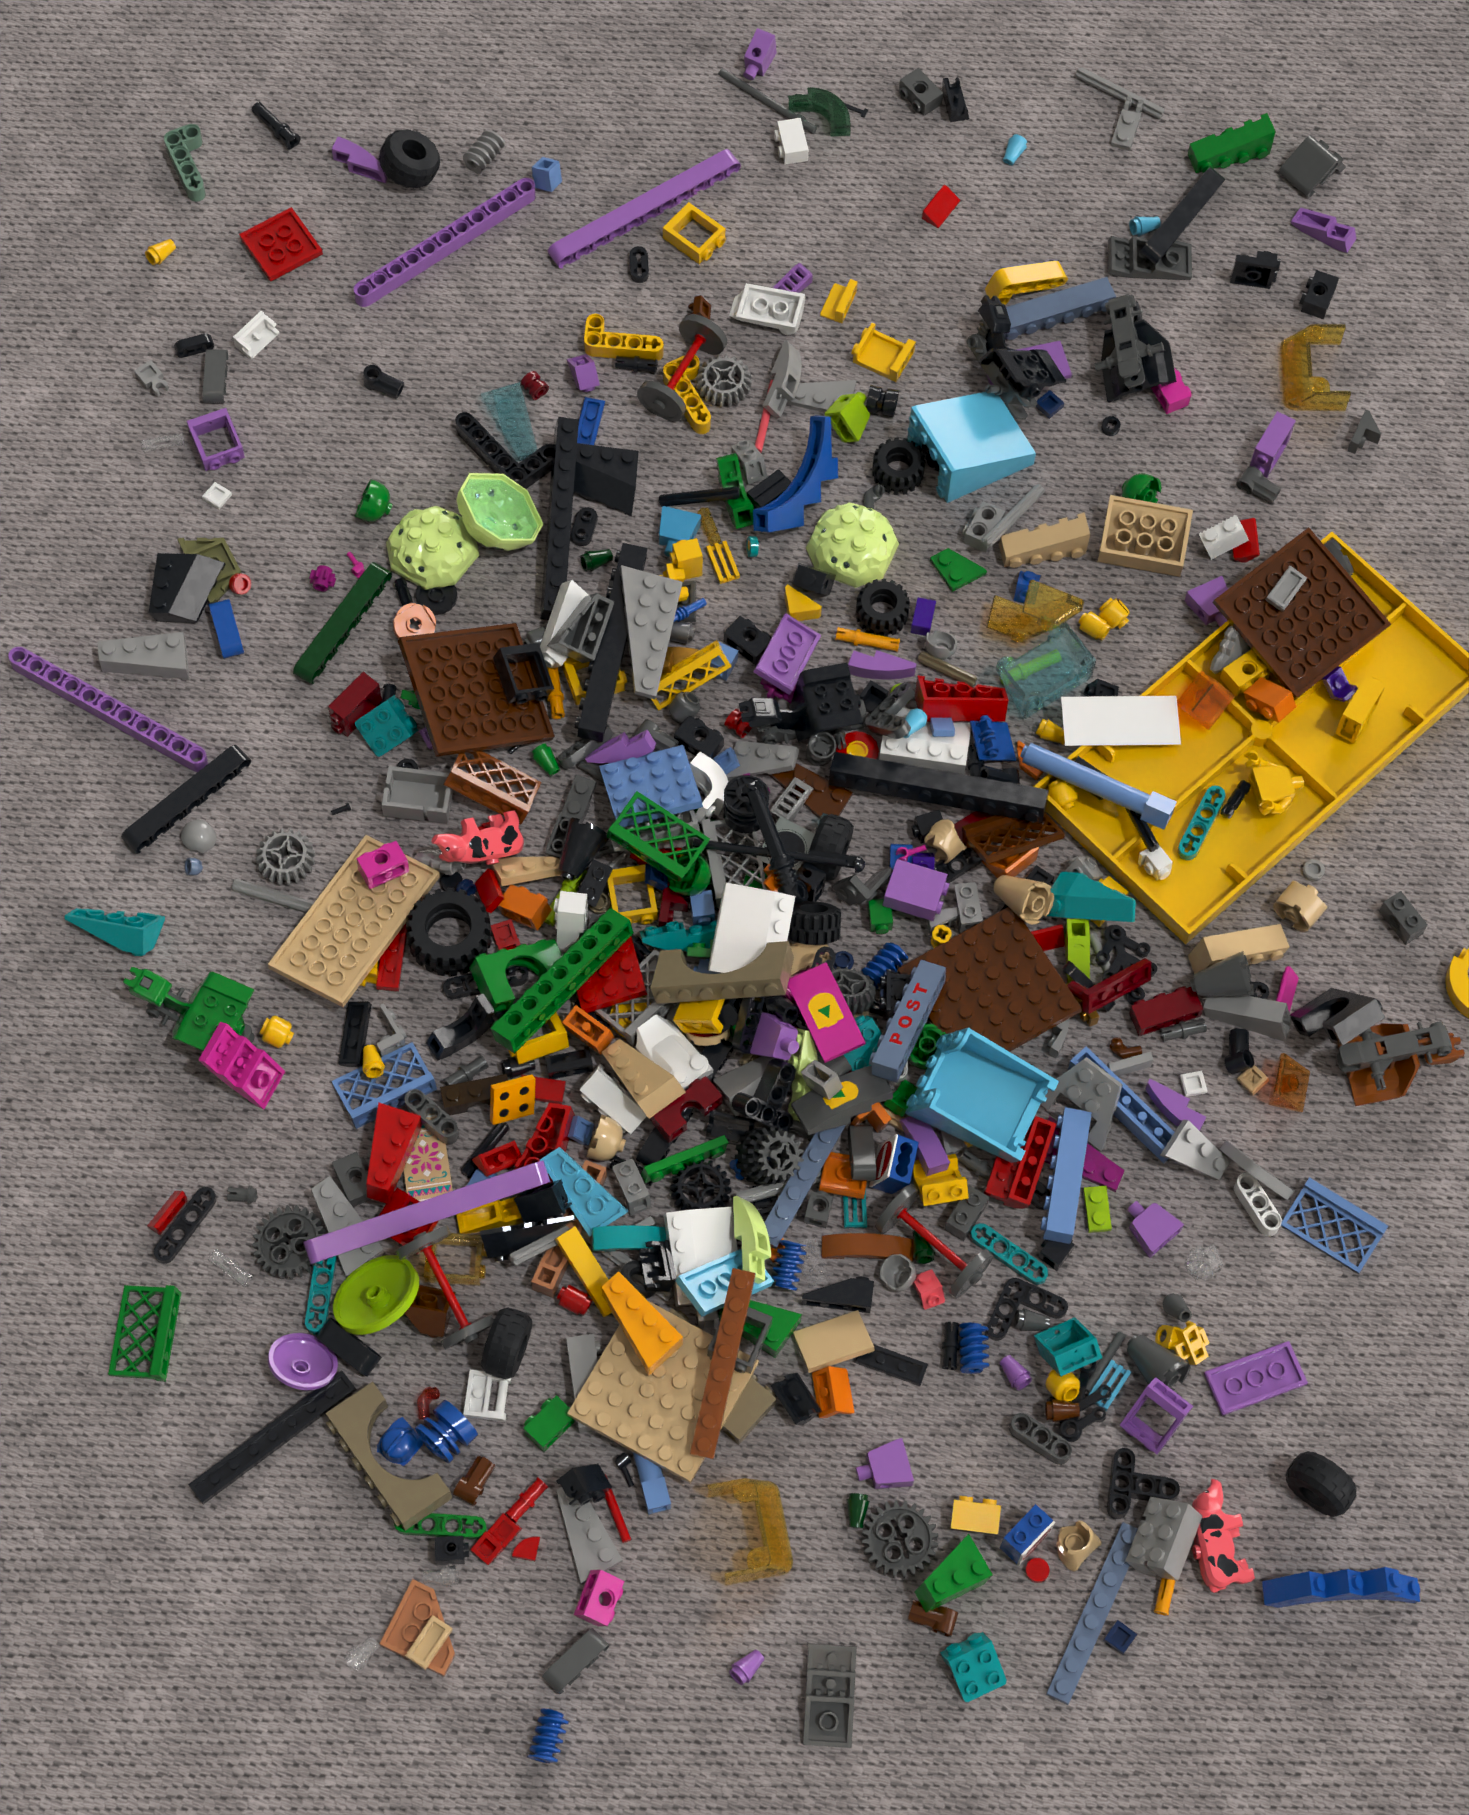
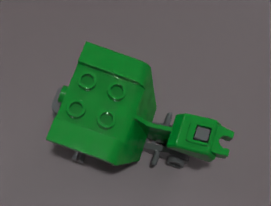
(212, 1002)

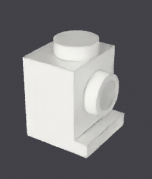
(1156, 863)

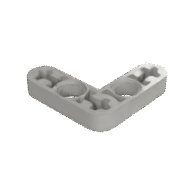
(1256, 1170)

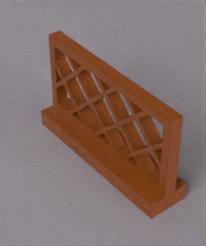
(487, 793)

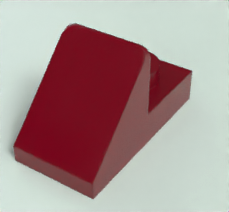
(671, 902)

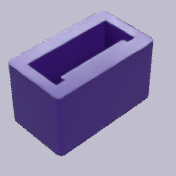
(923, 616)

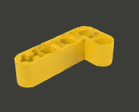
(1025, 279)
(604, 340)
(689, 394)

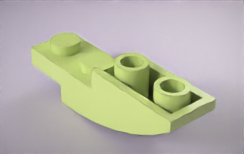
(800, 1060)
(754, 1236)

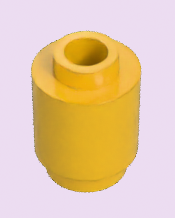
(1094, 625)

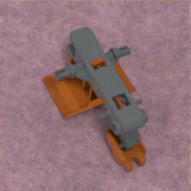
(1385, 1058)

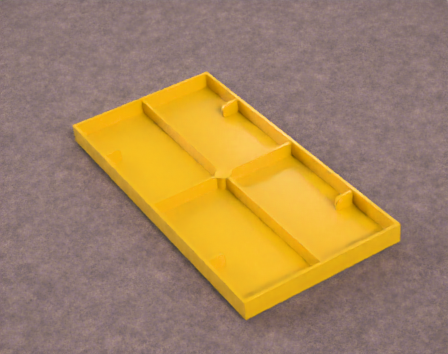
(1422, 679)

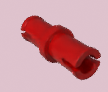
(526, 1499)

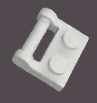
(479, 1394)

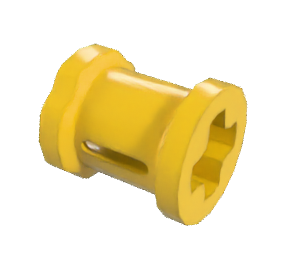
(945, 934)

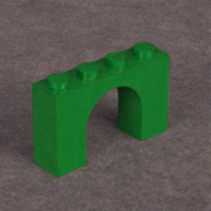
(491, 968)

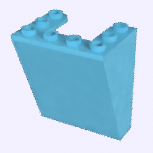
(971, 441)
(980, 1093)

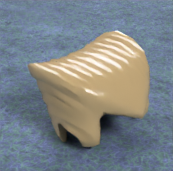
(945, 840)
(1076, 1544)

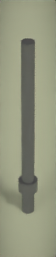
(766, 100)

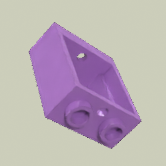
(210, 423)
(1272, 443)
(1168, 1401)

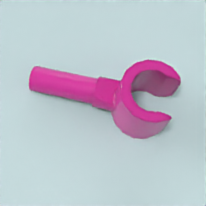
(358, 568)
(908, 852)

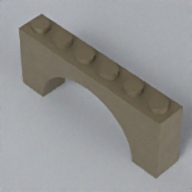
(762, 977)
(750, 1408)
(406, 1498)

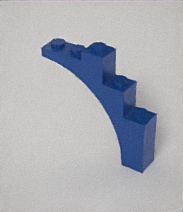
(805, 489)
(1341, 1585)

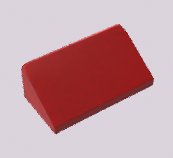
(940, 207)
(1249, 549)
(1050, 937)
(498, 1158)
(168, 1212)

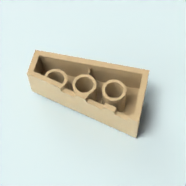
(1046, 542)
(1257, 943)
(645, 1080)

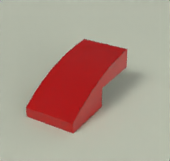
(505, 935)
(496, 1539)

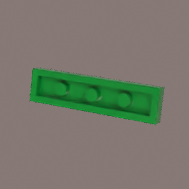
(674, 1163)

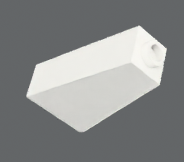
(566, 602)

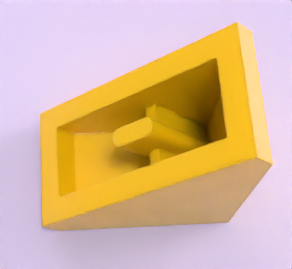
(800, 606)

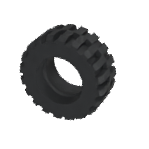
(446, 905)

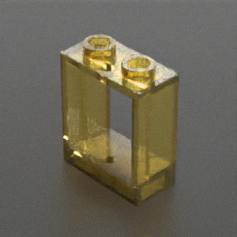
(460, 1240)

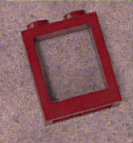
(354, 703)

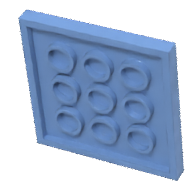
(659, 776)

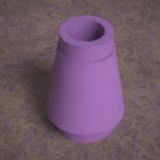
(1015, 1372)
(745, 1668)

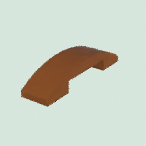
(865, 1246)

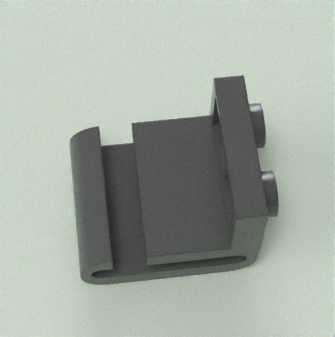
(1311, 165)

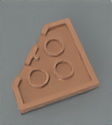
(410, 1619)

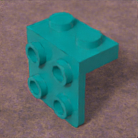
(386, 726)
(860, 1057)
(974, 1666)

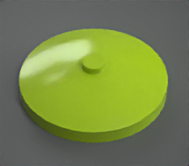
(376, 1295)

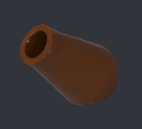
(1061, 1410)

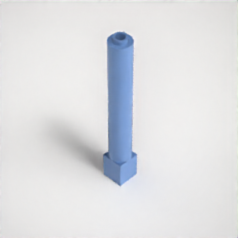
(1153, 808)
(652, 1485)

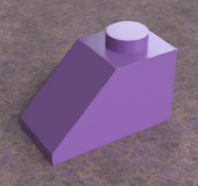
(583, 372)

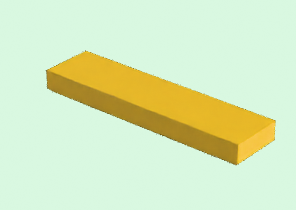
(585, 1266)

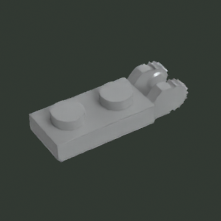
(1127, 125)

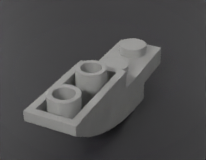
(786, 380)

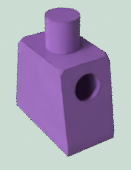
(759, 54)
(1201, 600)
(774, 1038)
(1153, 1227)
(887, 1466)

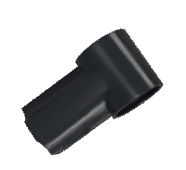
(382, 382)
(1008, 775)
(782, 1008)
(1239, 1055)

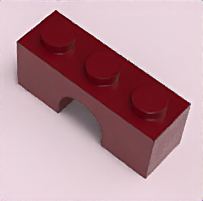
(699, 1095)

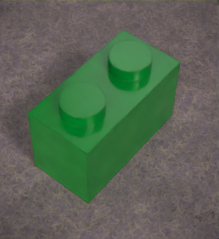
(548, 1423)

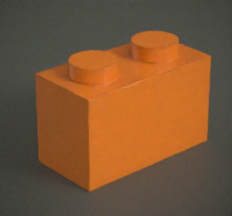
(1269, 699)
(525, 907)
(588, 1029)

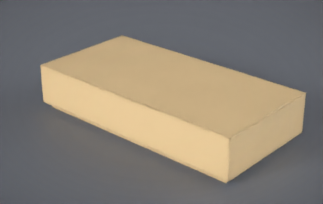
(429, 1642)

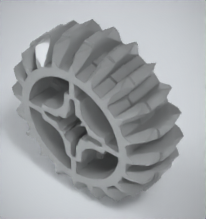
(724, 387)
(302, 861)

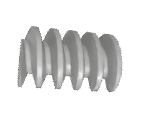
(483, 151)

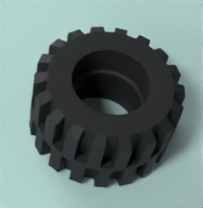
(898, 479)
(882, 622)
(815, 923)
(747, 1154)

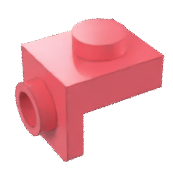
(929, 1289)

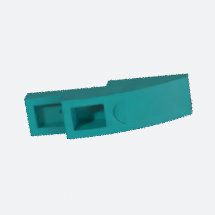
(675, 936)

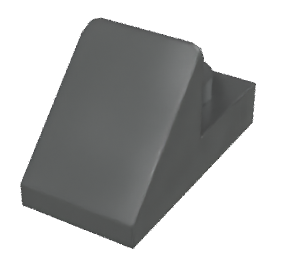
(1365, 431)

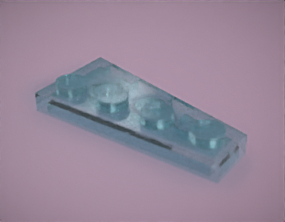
(511, 414)

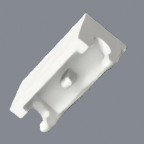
(255, 335)

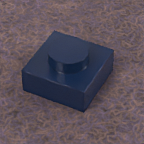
(1049, 404)
(655, 878)
(1120, 1637)

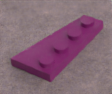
(1096, 1167)

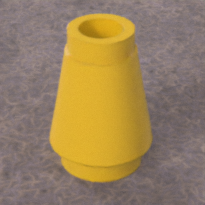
(159, 252)
(1050, 731)
(372, 1062)

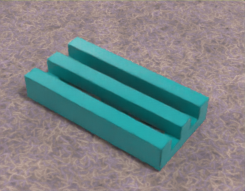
(855, 1224)

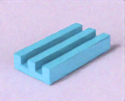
(1119, 1369)

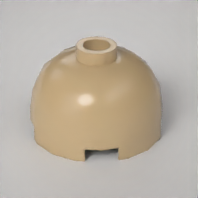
(606, 1139)

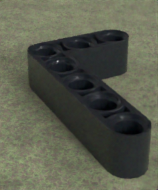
(501, 456)

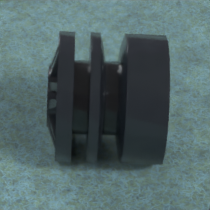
(737, 807)

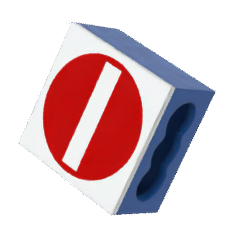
(894, 1164)
(1027, 1535)

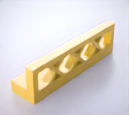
(686, 667)

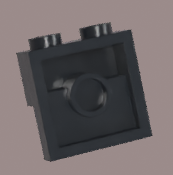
(1257, 270)

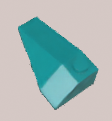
(1089, 899)
(129, 934)

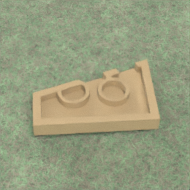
(523, 869)

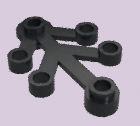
(1123, 958)
(1084, 1403)

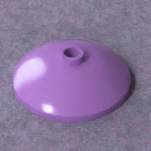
(302, 1361)

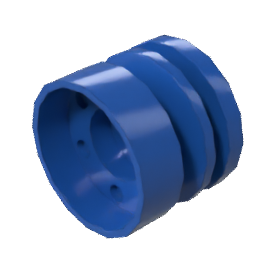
(444, 1433)

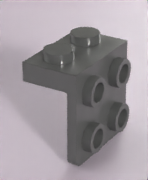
(854, 891)

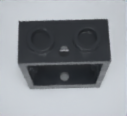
(523, 653)

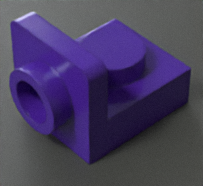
(1338, 685)
(924, 859)

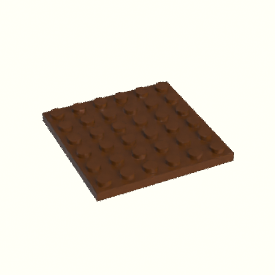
(1319, 626)
(464, 694)
(998, 983)

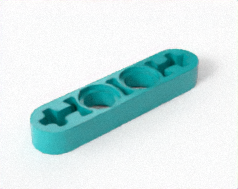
(1203, 823)
(1011, 1251)
(316, 1290)

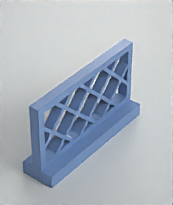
(395, 1097)
(1343, 1208)

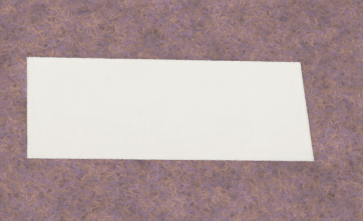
(1121, 720)

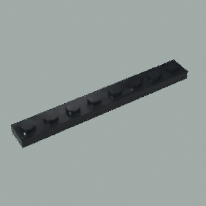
(271, 1438)

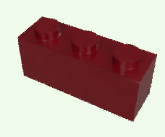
(1165, 1010)

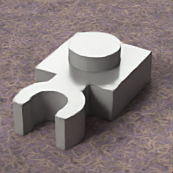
(151, 376)

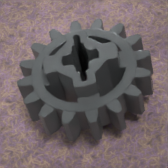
(776, 1165)

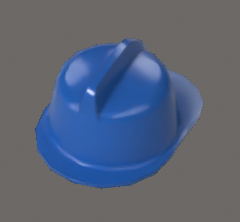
(399, 1442)

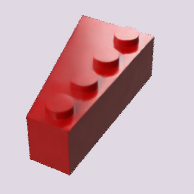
(960, 700)
(549, 1134)
(391, 1147)

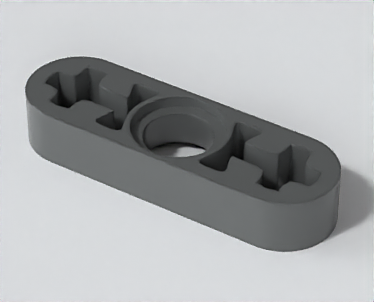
(581, 749)

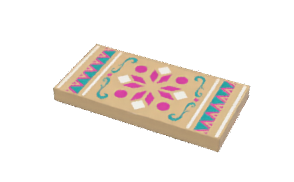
(427, 1167)

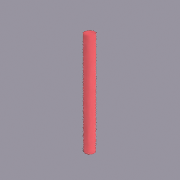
(763, 427)

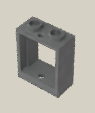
(758, 1320)

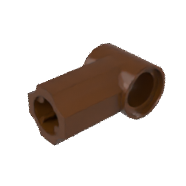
(472, 1484)
(938, 1619)

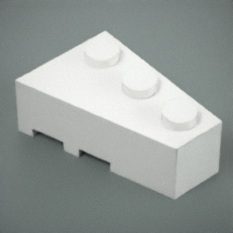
(570, 918)
(612, 1099)

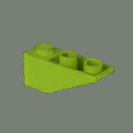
(1077, 945)

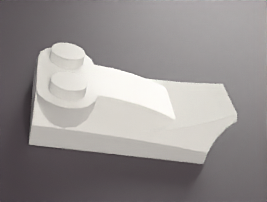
(769, 308)
(671, 1050)

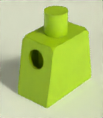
(849, 416)

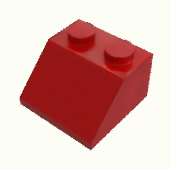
(400, 1200)

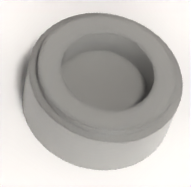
(1313, 870)

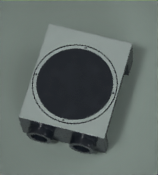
(793, 839)

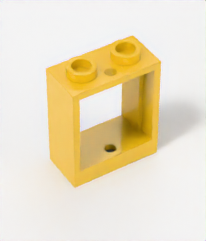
(680, 220)
(569, 668)
(1360, 708)
(632, 875)
(544, 1044)

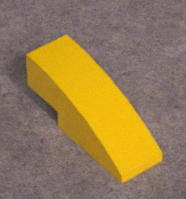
(489, 1216)

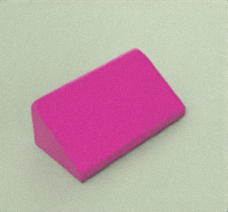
(1287, 987)

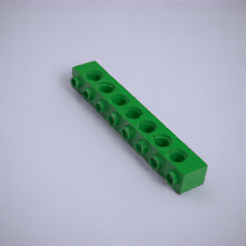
(562, 980)

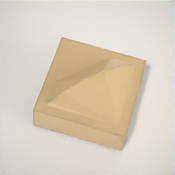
(1253, 1080)

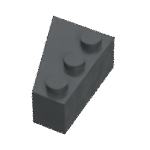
(584, 629)

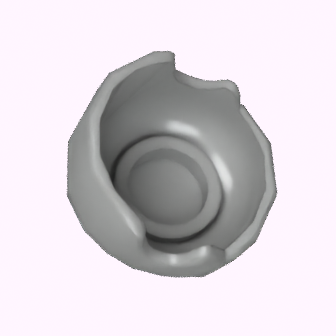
(940, 638)
(198, 836)
(902, 1268)

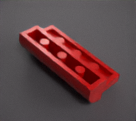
(1017, 1181)

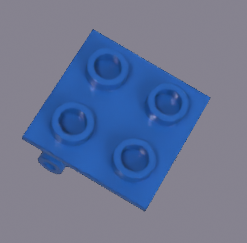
(992, 740)

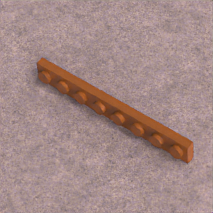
(723, 1363)

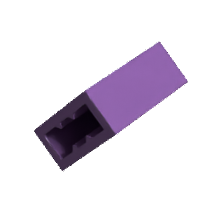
(916, 890)

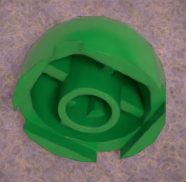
(1142, 487)
(374, 502)
(695, 880)
(925, 1046)

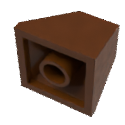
(430, 1311)

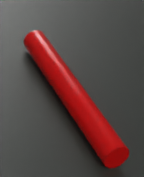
(617, 1516)

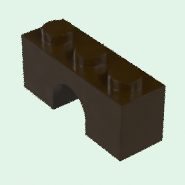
(461, 1096)

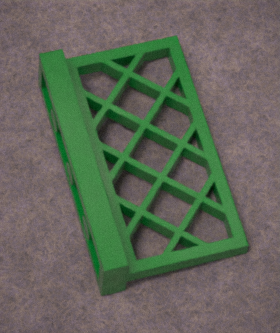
(648, 853)
(164, 1332)

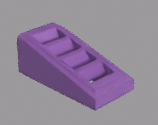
(800, 275)

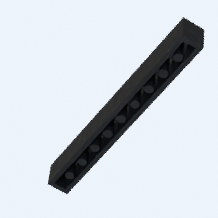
(559, 512)
(608, 660)
(938, 787)

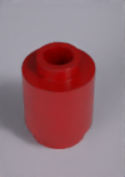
(574, 1300)

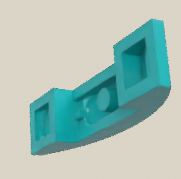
(625, 1237)

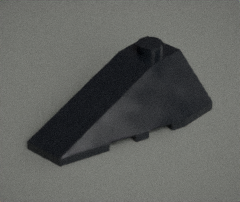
(508, 1239)

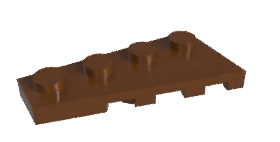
(823, 798)

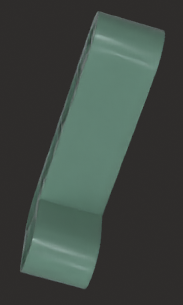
(178, 146)

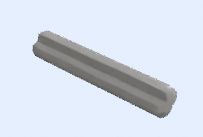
(536, 1247)

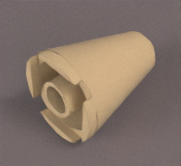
(1025, 897)

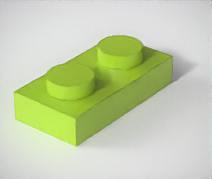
(1097, 1209)

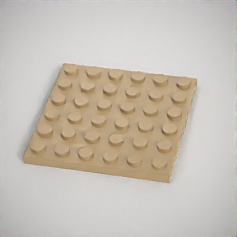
(657, 1411)

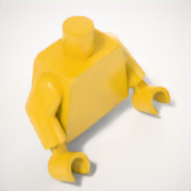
(1272, 784)

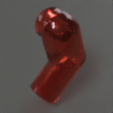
(425, 1399)

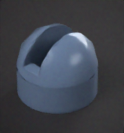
(193, 866)

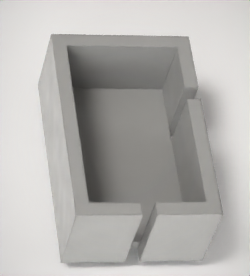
(417, 795)
(1164, 1538)

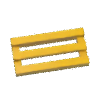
(718, 547)

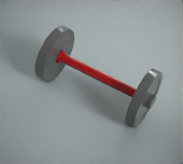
(701, 335)
(898, 1209)
(423, 1243)

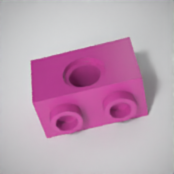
(376, 874)
(589, 1606)

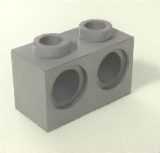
(981, 525)

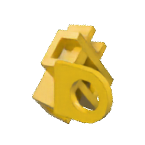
(1180, 1337)

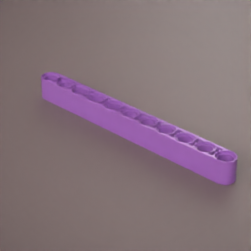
(643, 207)
(455, 234)
(103, 701)
(426, 1212)

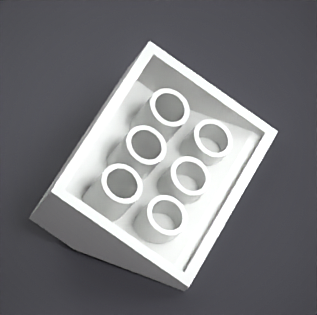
(928, 751)
(746, 924)
(697, 1239)

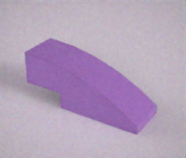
(358, 160)
(1325, 229)
(880, 666)
(623, 748)
(1173, 1105)
(929, 1150)

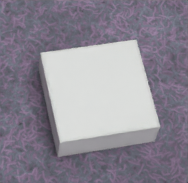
(217, 495)
(1193, 1083)

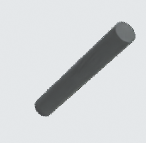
(1106, 1358)

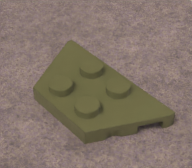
(216, 549)

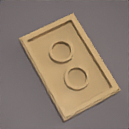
(833, 1341)

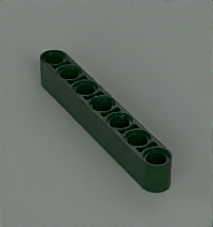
(341, 622)

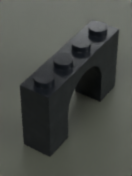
(1339, 1013)

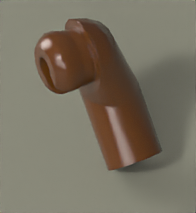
(1123, 1051)

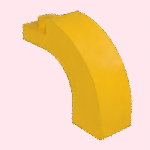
(1458, 982)

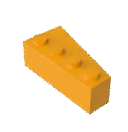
(642, 1324)

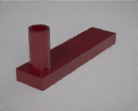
(1112, 987)

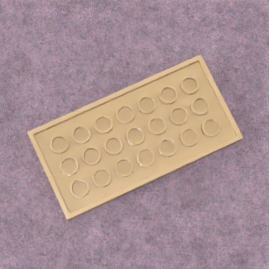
(350, 927)

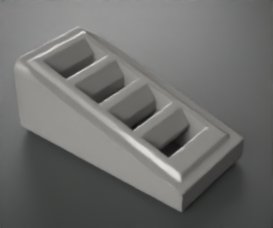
(793, 811)
(947, 917)

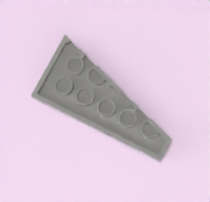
(649, 621)

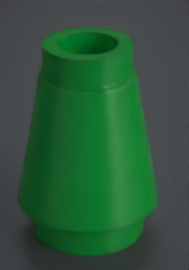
(545, 759)

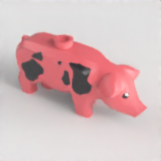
(483, 845)
(1215, 1544)

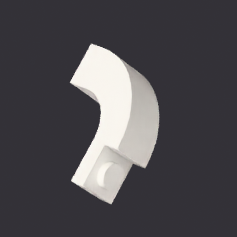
(712, 782)

